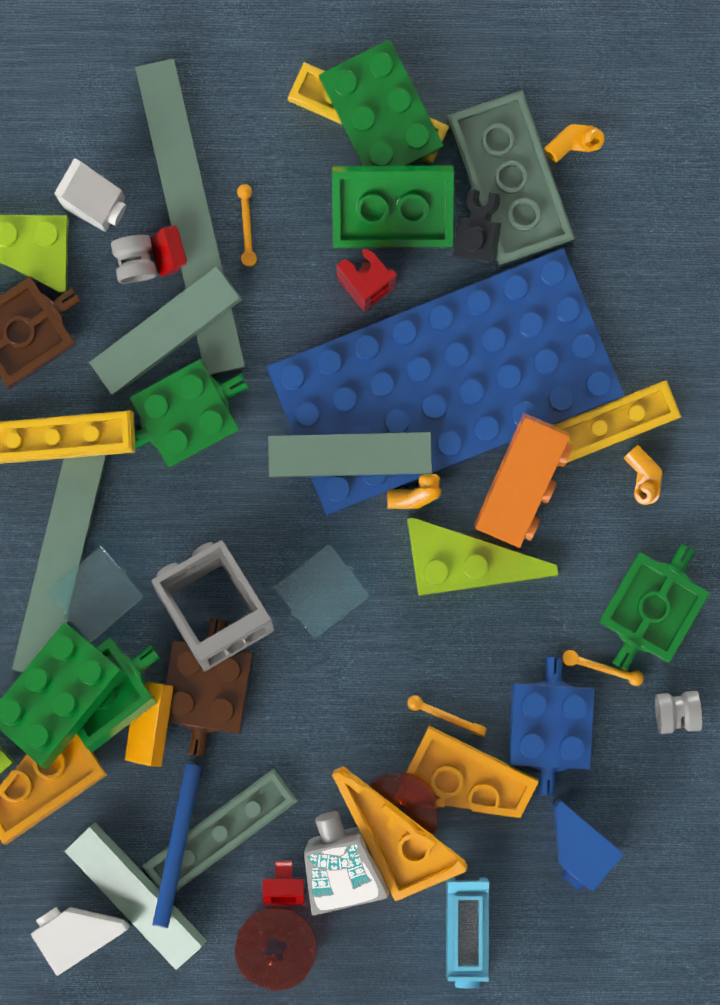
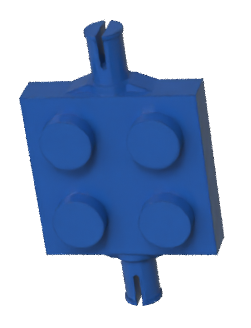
(550, 726)

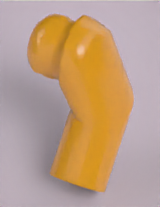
(574, 138)
(648, 476)
(415, 498)

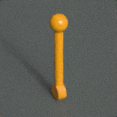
(248, 258)
(571, 658)
(416, 703)

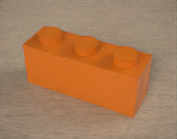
(523, 481)

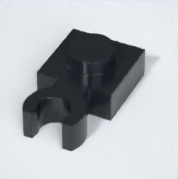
(478, 236)

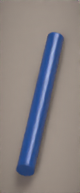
(176, 846)

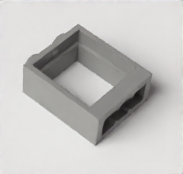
(235, 636)

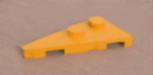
(401, 848)

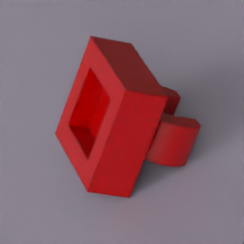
(283, 889)

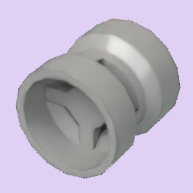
(133, 259)
(678, 712)

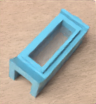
(467, 932)

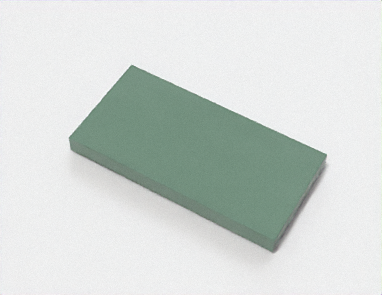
(507, 158)

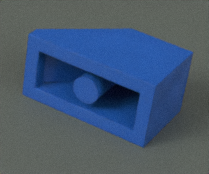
(581, 849)

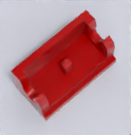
(369, 283)

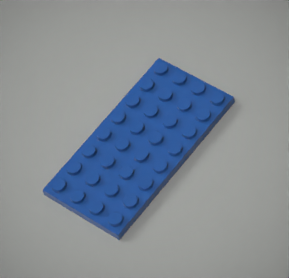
(453, 370)

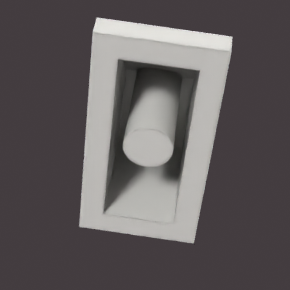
(90, 196)
(74, 935)

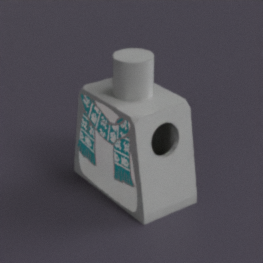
(340, 868)

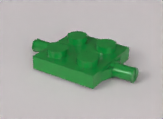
(186, 412)
(653, 607)
(126, 700)

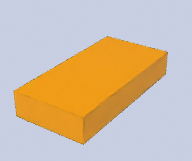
(149, 730)

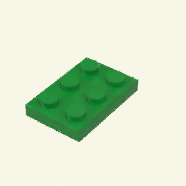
(381, 109)
(392, 206)
(57, 695)

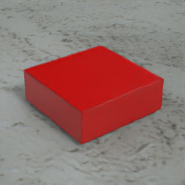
(168, 251)

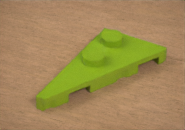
(36, 247)
(457, 562)

